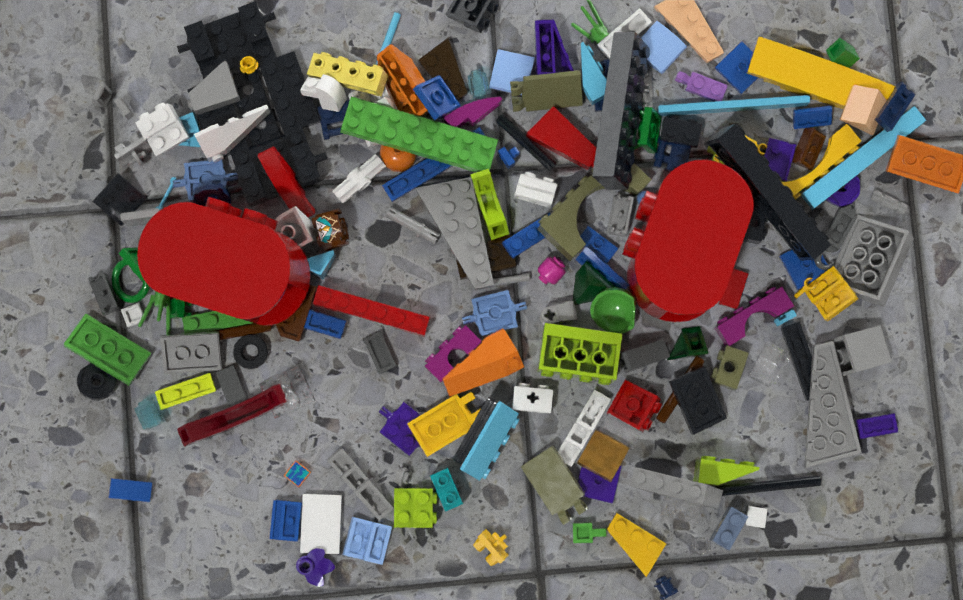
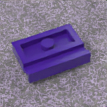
(779, 156)

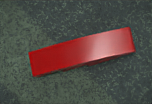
(284, 181)

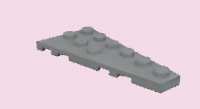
(458, 219)
(830, 420)

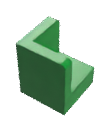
(842, 53)

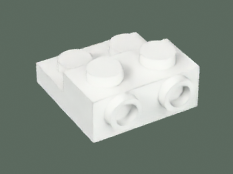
(162, 129)

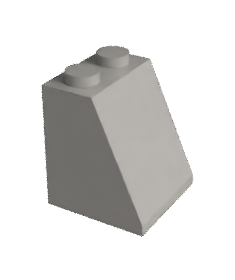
(861, 350)

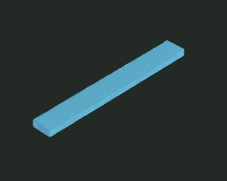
(733, 105)
(861, 159)

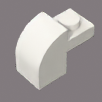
(327, 89)

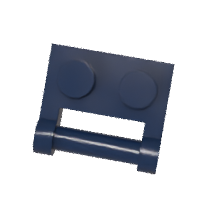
(330, 117)

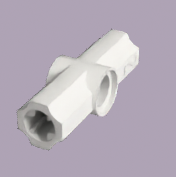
(359, 178)

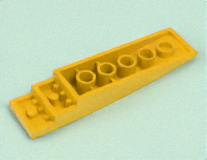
(809, 74)

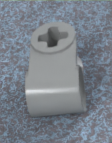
(562, 313)

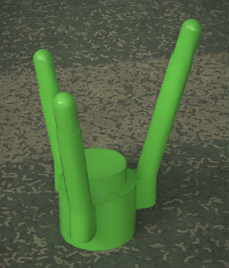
(598, 31)
(161, 301)

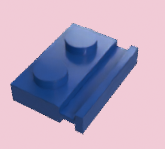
(285, 520)

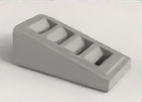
(102, 95)

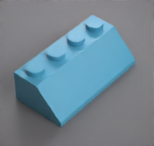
(489, 441)

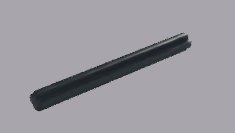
(771, 485)

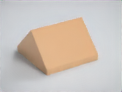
(862, 108)

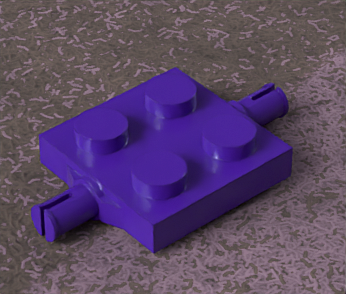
(397, 430)

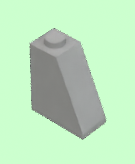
(214, 91)

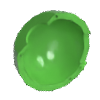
(614, 310)

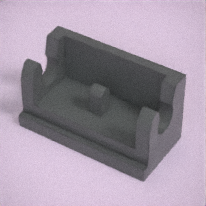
(104, 293)

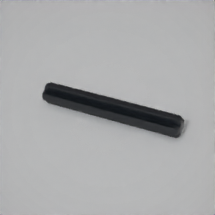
(525, 142)
(475, 430)

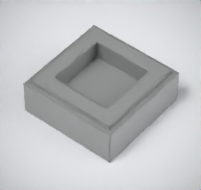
(124, 108)

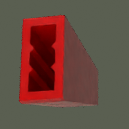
(563, 138)

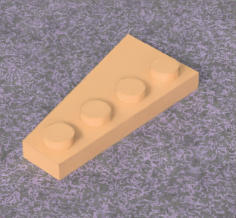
(691, 26)

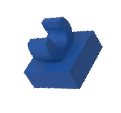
(508, 156)

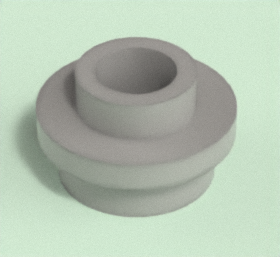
(402, 476)

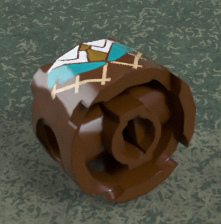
(331, 230)

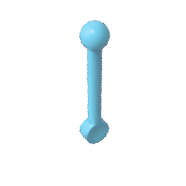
(167, 193)

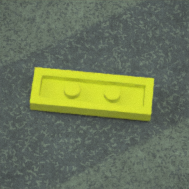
(185, 391)

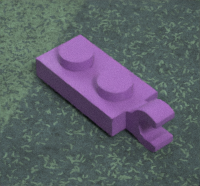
(702, 86)

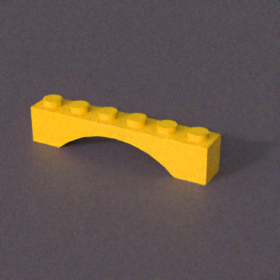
(838, 145)

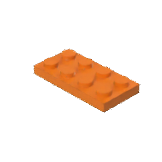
(926, 164)

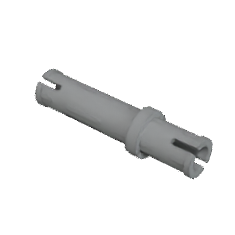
(412, 225)

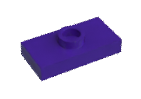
(877, 426)

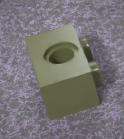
(737, 359)

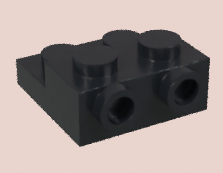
(473, 13)

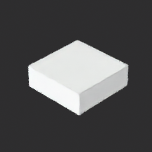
(132, 314)
(756, 517)

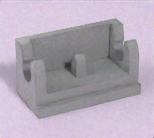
(620, 215)

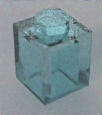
(148, 414)

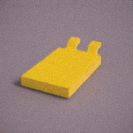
(443, 423)

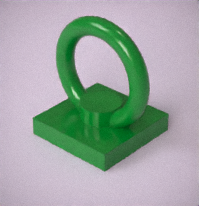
(649, 130)
(129, 258)

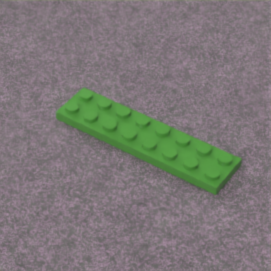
(418, 135)

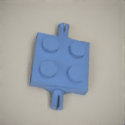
(201, 174)
(494, 313)

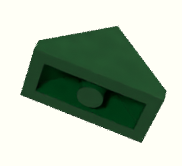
(588, 284)
(689, 344)

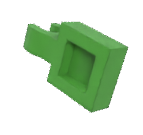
(584, 533)

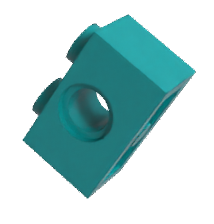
(446, 489)

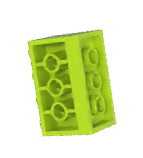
(584, 341)

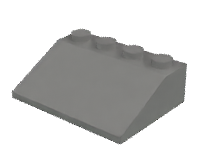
(873, 258)

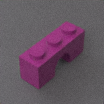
(463, 340)

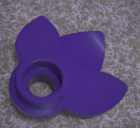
(317, 566)

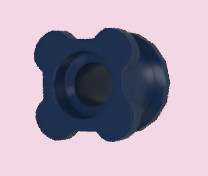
(665, 587)

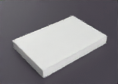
(321, 523)

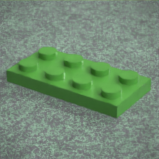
(107, 349)

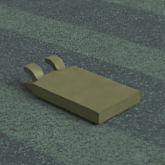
(547, 90)
(555, 484)

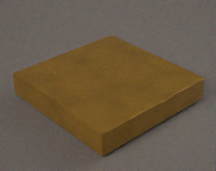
(603, 456)

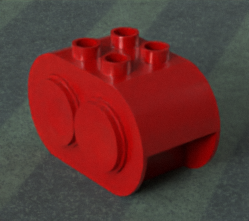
(688, 240)
(224, 261)

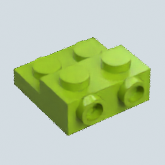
(414, 507)

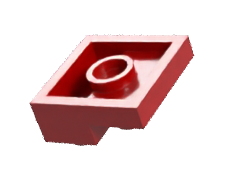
(635, 406)

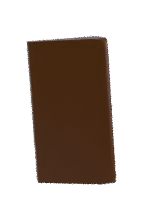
(808, 148)

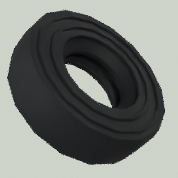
(250, 363)

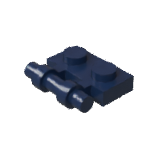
(678, 155)

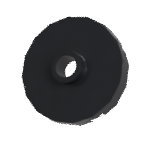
(91, 391)

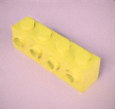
(349, 74)

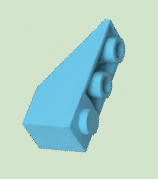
(592, 78)

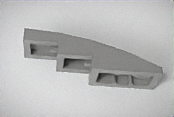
(360, 484)

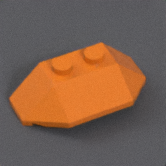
(402, 79)

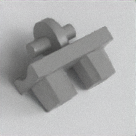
(133, 152)

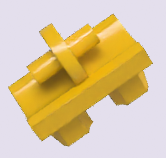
(494, 544)

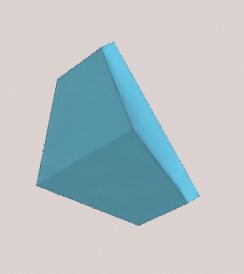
(321, 263)

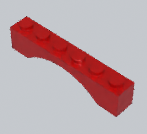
(371, 310)

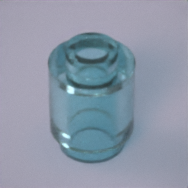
(478, 84)

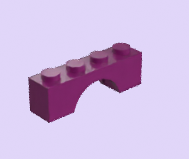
(733, 329)

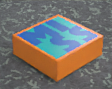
(297, 473)

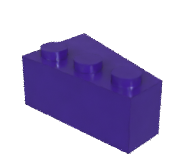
(549, 49)

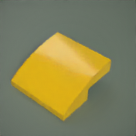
(831, 294)

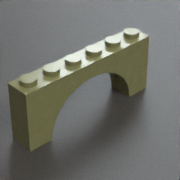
(561, 225)

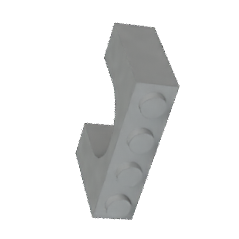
(676, 487)

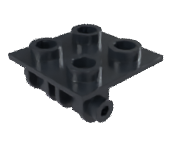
(119, 198)

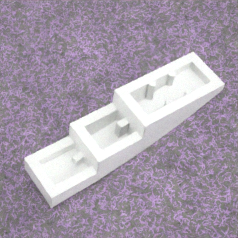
(583, 427)

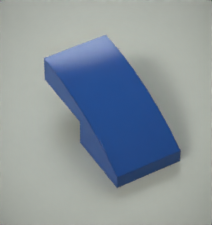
(130, 490)

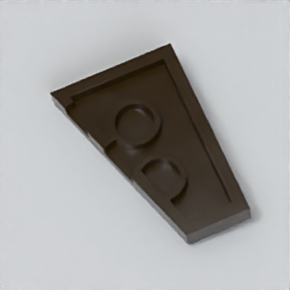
(443, 62)
(498, 257)

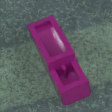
(472, 112)

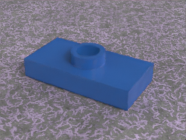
(812, 117)
(598, 244)
(325, 324)

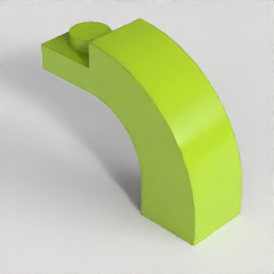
(489, 204)

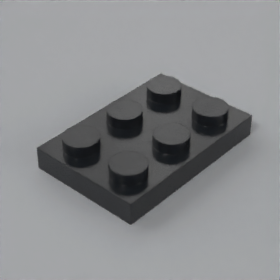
(697, 400)

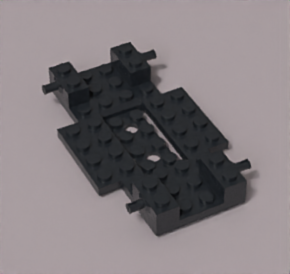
(230, 41)

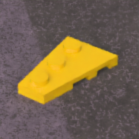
(636, 542)

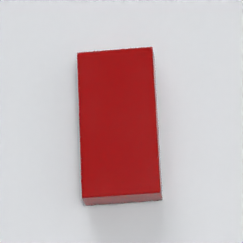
(734, 289)

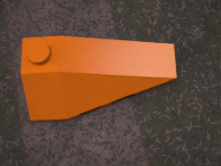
(488, 362)

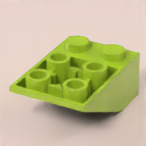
(715, 472)

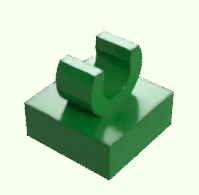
(177, 309)

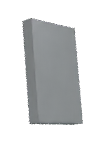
(191, 352)

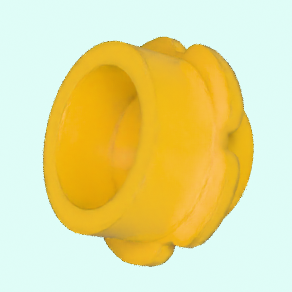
(248, 65)

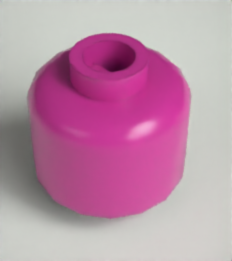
(551, 270)

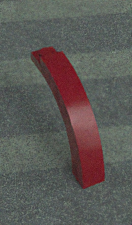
(233, 416)

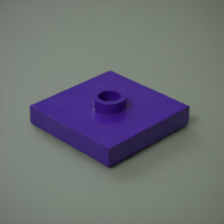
(596, 486)

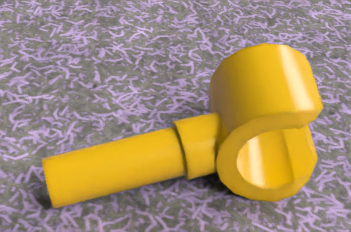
(805, 288)

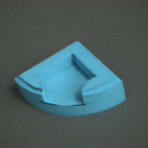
(785, 317)

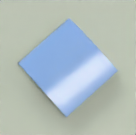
(663, 46)
(508, 68)
(367, 540)

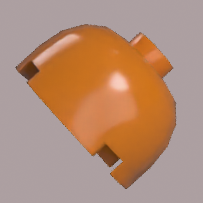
(396, 159)

